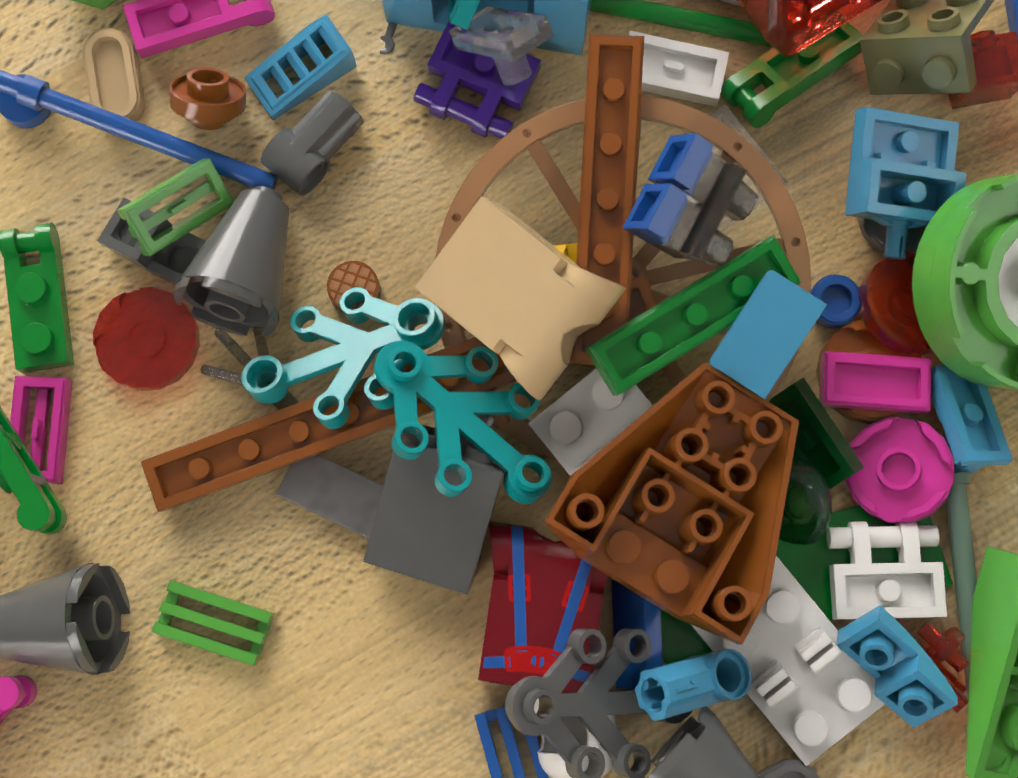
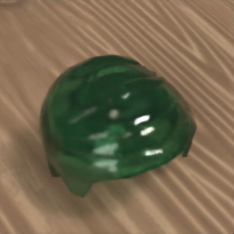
(806, 504)

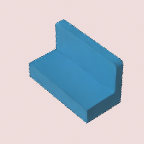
(767, 333)

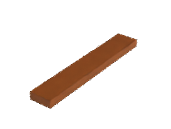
(609, 172)

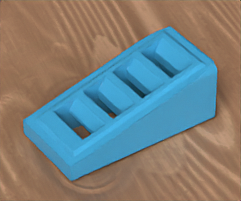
(303, 44)

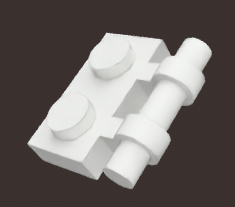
(901, 588)

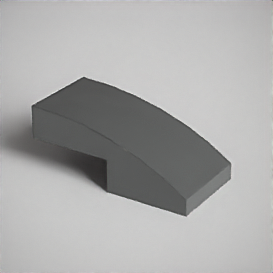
(167, 263)

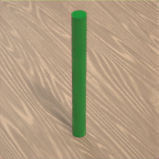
(681, 19)

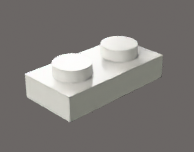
(682, 69)

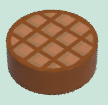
(351, 275)

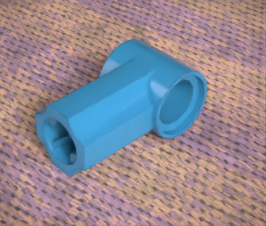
(693, 683)

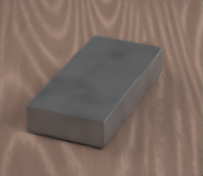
(333, 493)

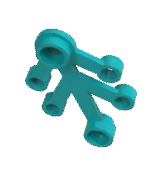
(352, 352)
(457, 414)

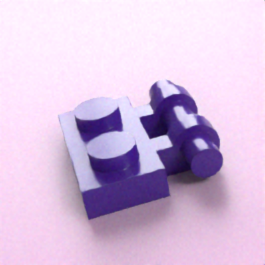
(478, 75)

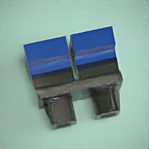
(689, 201)

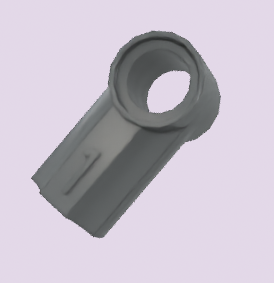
(303, 154)

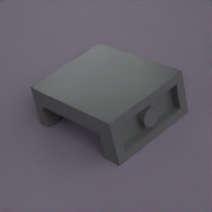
(427, 532)

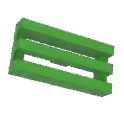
(140, 228)
(170, 608)

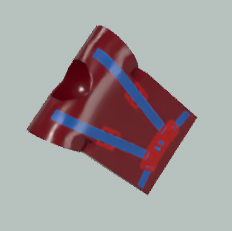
(535, 605)

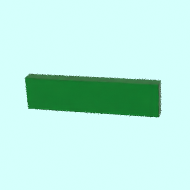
(685, 318)

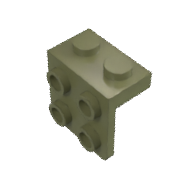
(922, 47)

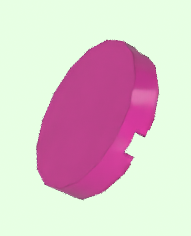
(904, 470)

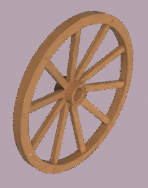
(653, 109)

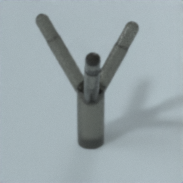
(236, 350)

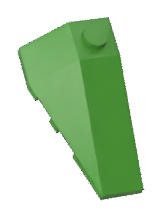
(994, 669)

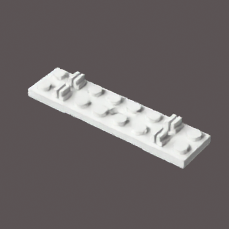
(796, 668)

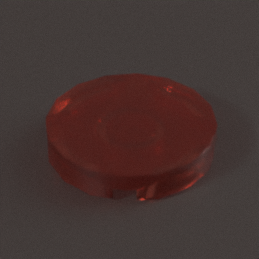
(890, 307)
(146, 339)

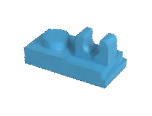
(968, 421)

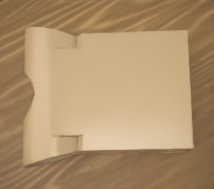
(517, 294)

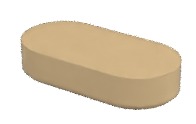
(113, 73)

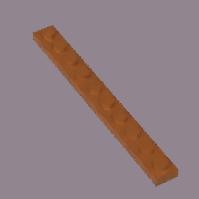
(297, 434)

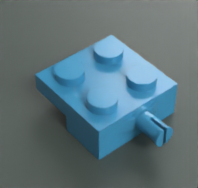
(901, 171)

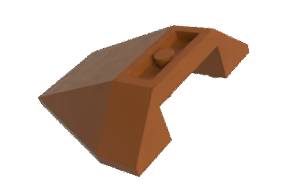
(688, 503)

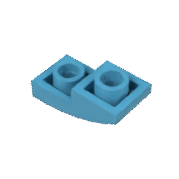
(902, 669)

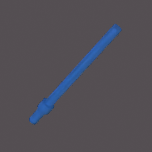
(37, 95)

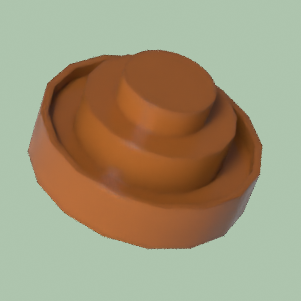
(207, 97)

